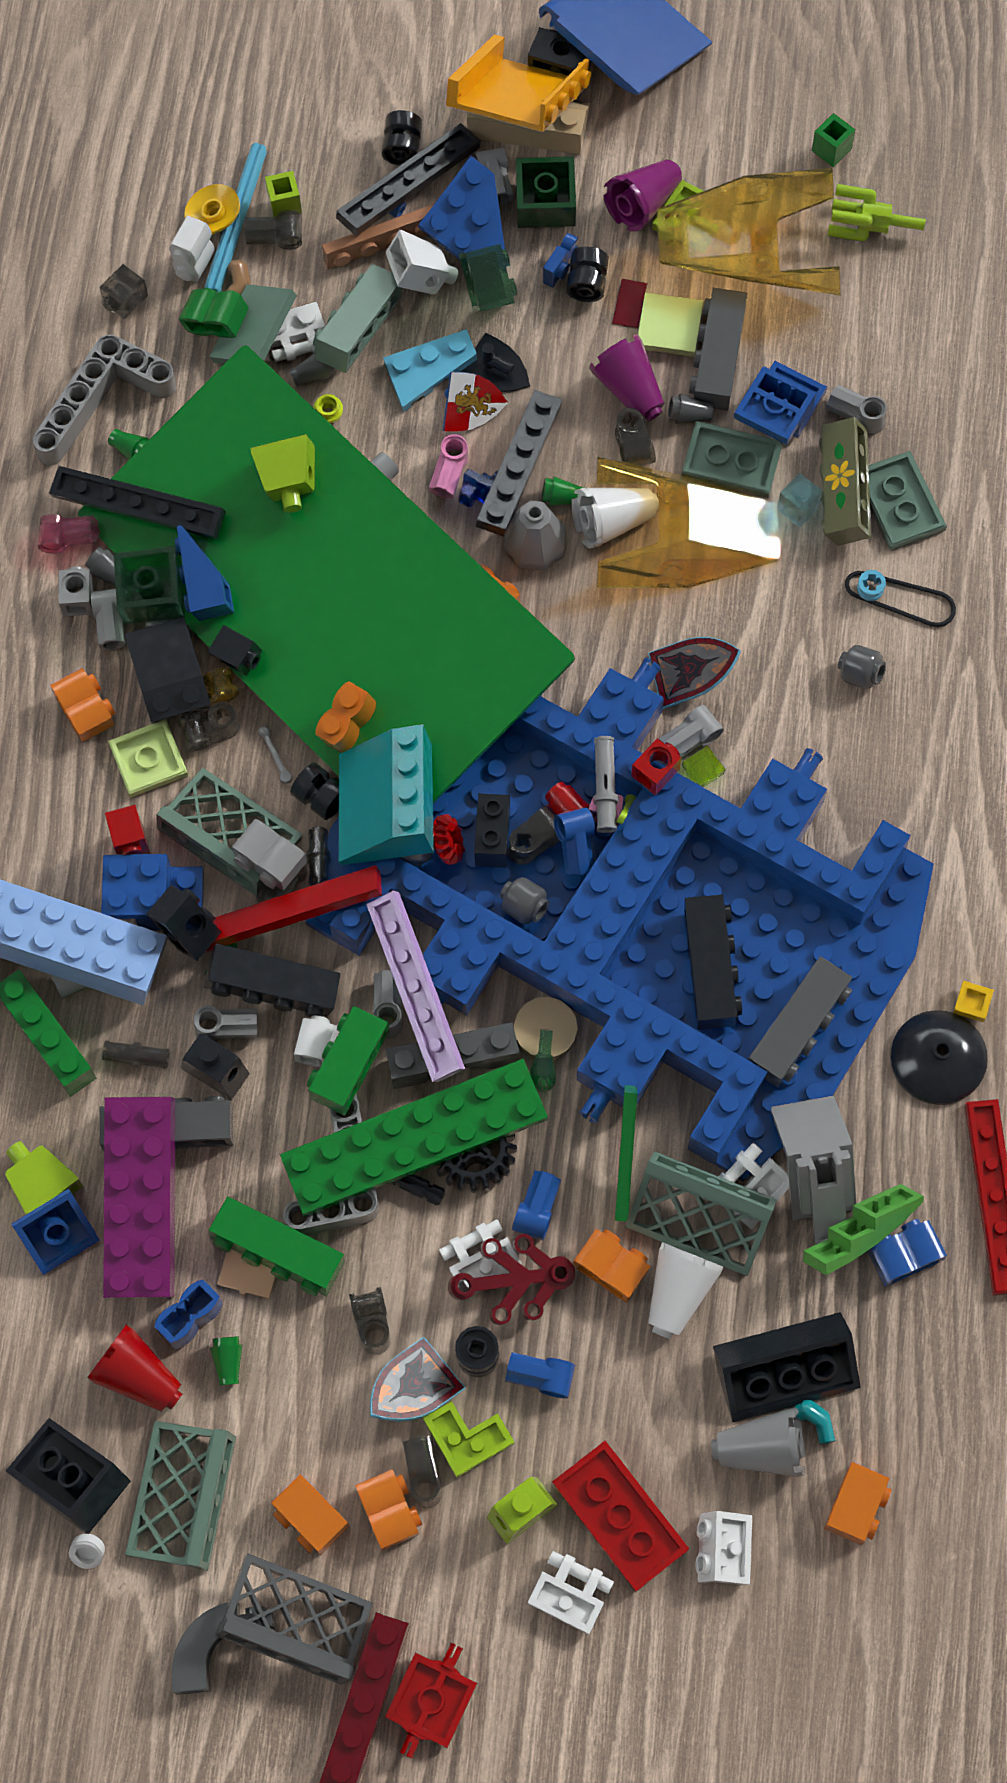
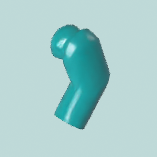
(819, 1417)

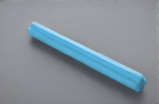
(231, 234)

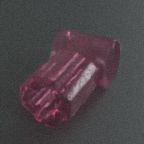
(58, 532)

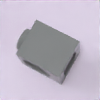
(75, 603)

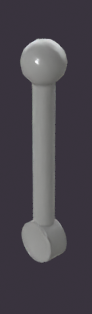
(285, 776)

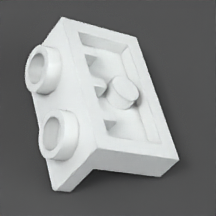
(724, 1548)

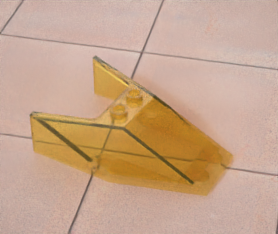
(735, 229)
(702, 532)

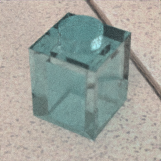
(799, 499)

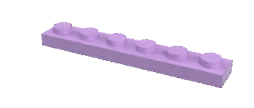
(415, 986)

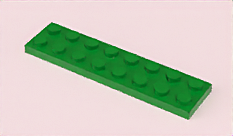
(413, 1137)

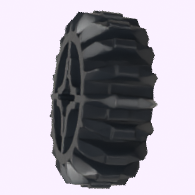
(484, 1157)

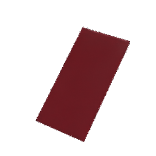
(629, 303)

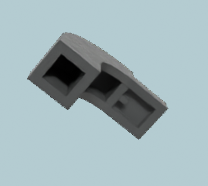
(196, 1647)

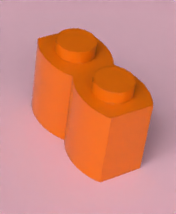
(83, 705)
(349, 712)
(611, 1264)
(388, 1510)

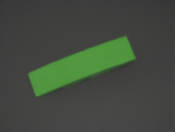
(870, 1224)

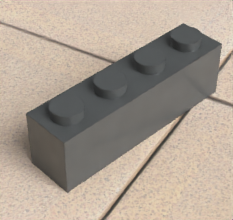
(720, 347)
(800, 1021)
(197, 1123)

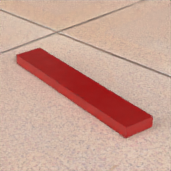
(298, 906)
(991, 1181)

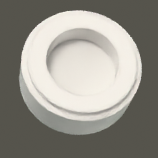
(86, 1551)

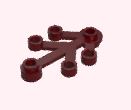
(518, 1278)

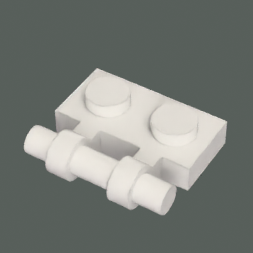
(299, 324)
(767, 1180)
(476, 1264)
(565, 1601)

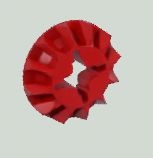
(448, 839)

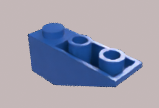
(206, 587)

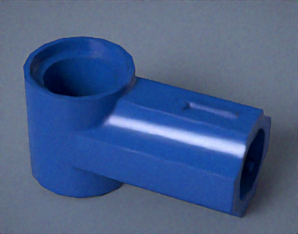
(574, 832)
(535, 1213)
(550, 1376)

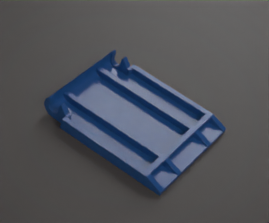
(628, 38)

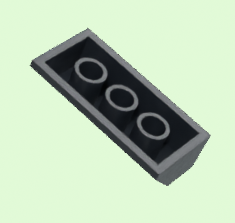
(787, 1366)

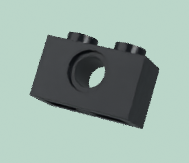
(547, 50)
(492, 830)
(184, 921)

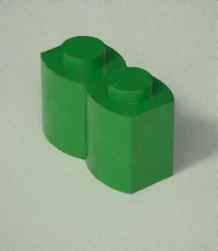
(213, 313)

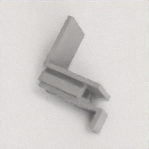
(817, 1162)

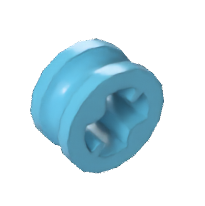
(878, 578)

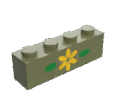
(845, 481)

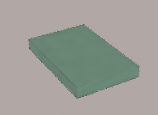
(261, 323)
(732, 459)
(902, 501)

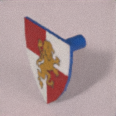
(470, 402)

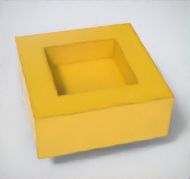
(973, 1001)

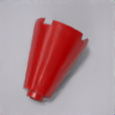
(136, 1372)

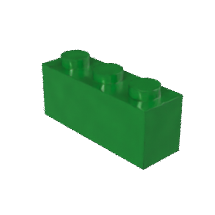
(347, 1060)

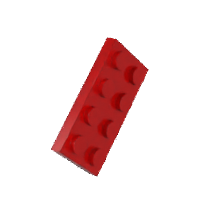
(620, 1516)

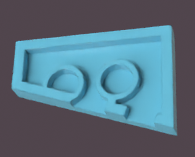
(427, 365)

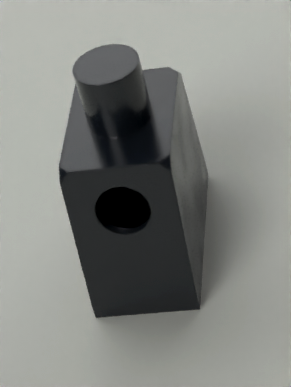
(213, 1064)

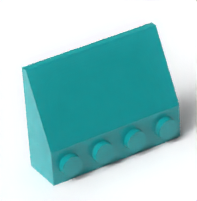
(386, 797)

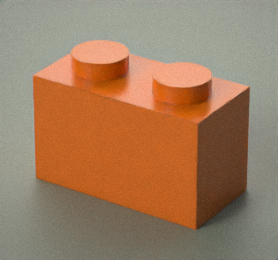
(857, 1504)
(309, 1515)

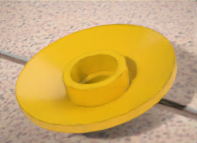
(214, 205)

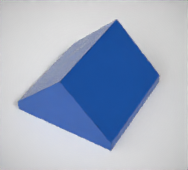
(55, 1231)

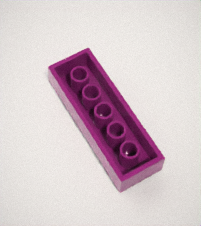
(139, 1197)

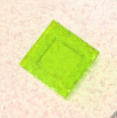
(703, 767)

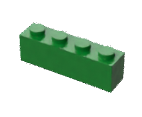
(45, 1033)
(276, 1247)

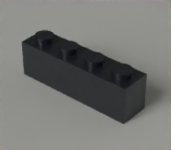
(711, 962)
(271, 981)

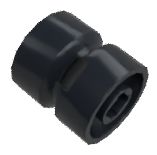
(401, 136)
(587, 274)
(317, 789)
(477, 1351)

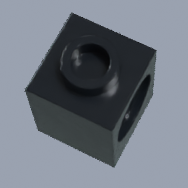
(235, 651)

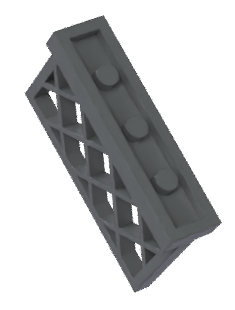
(285, 1648)

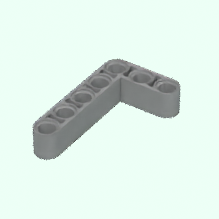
(94, 390)
(348, 1214)

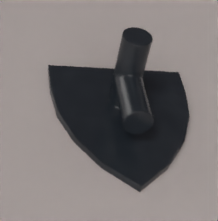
(499, 365)

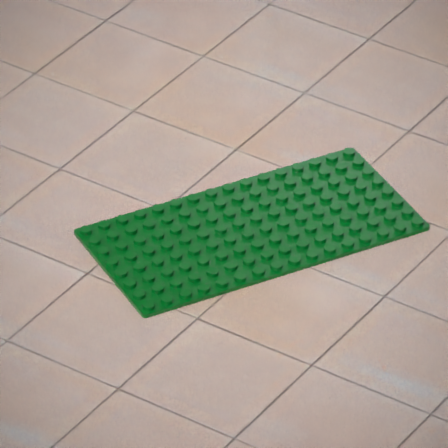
(343, 586)

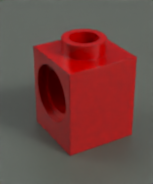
(651, 777)

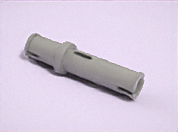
(605, 784)

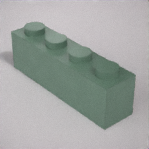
(357, 318)

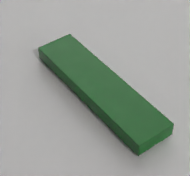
(626, 1153)

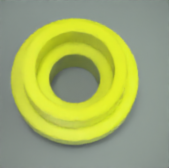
(329, 401)

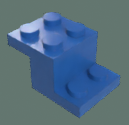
(780, 402)
(138, 880)

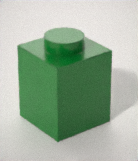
(833, 140)

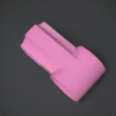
(448, 467)

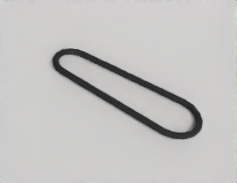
(903, 613)

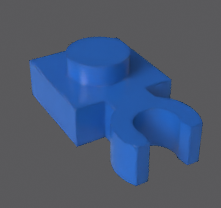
(557, 264)

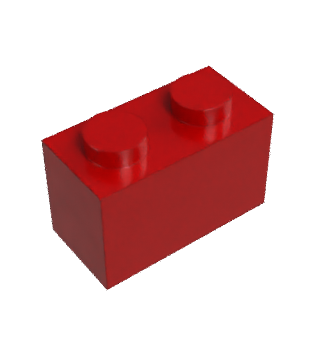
(127, 831)

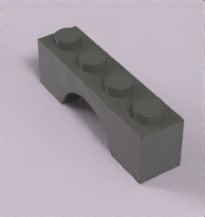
(480, 1048)

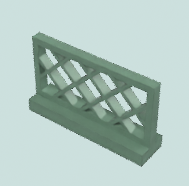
(207, 845)
(708, 1187)
(208, 1502)

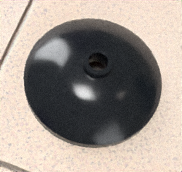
(933, 1076)

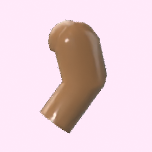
(239, 274)

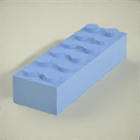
(78, 943)

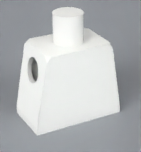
(419, 264)

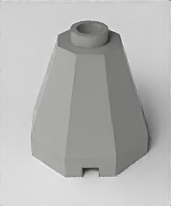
(535, 537)

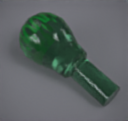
(543, 1068)

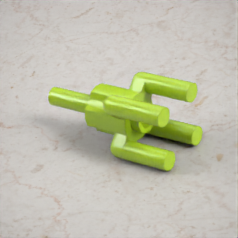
(867, 215)

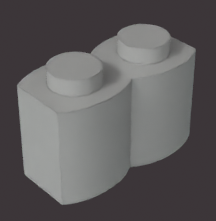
(269, 855)

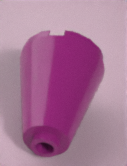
(640, 192)
(630, 377)

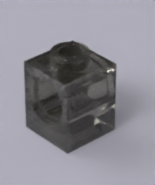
(123, 291)

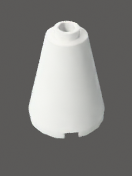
(611, 512)
(679, 1288)

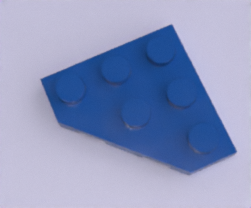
(466, 212)

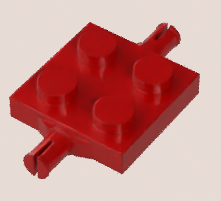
(431, 1700)

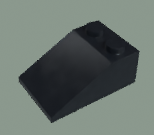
(167, 670)
(68, 1475)

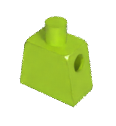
(286, 470)
(38, 1176)
(521, 1509)

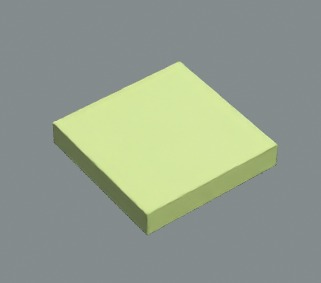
(670, 324)
(148, 758)

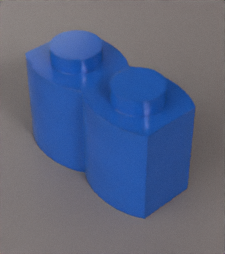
(907, 1252)
(182, 1320)

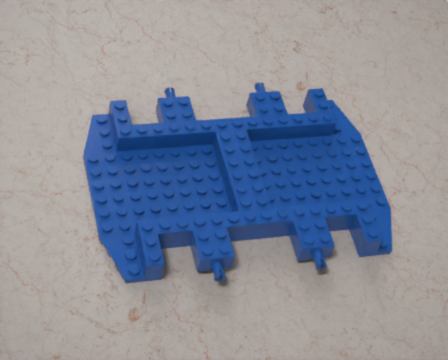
(619, 934)

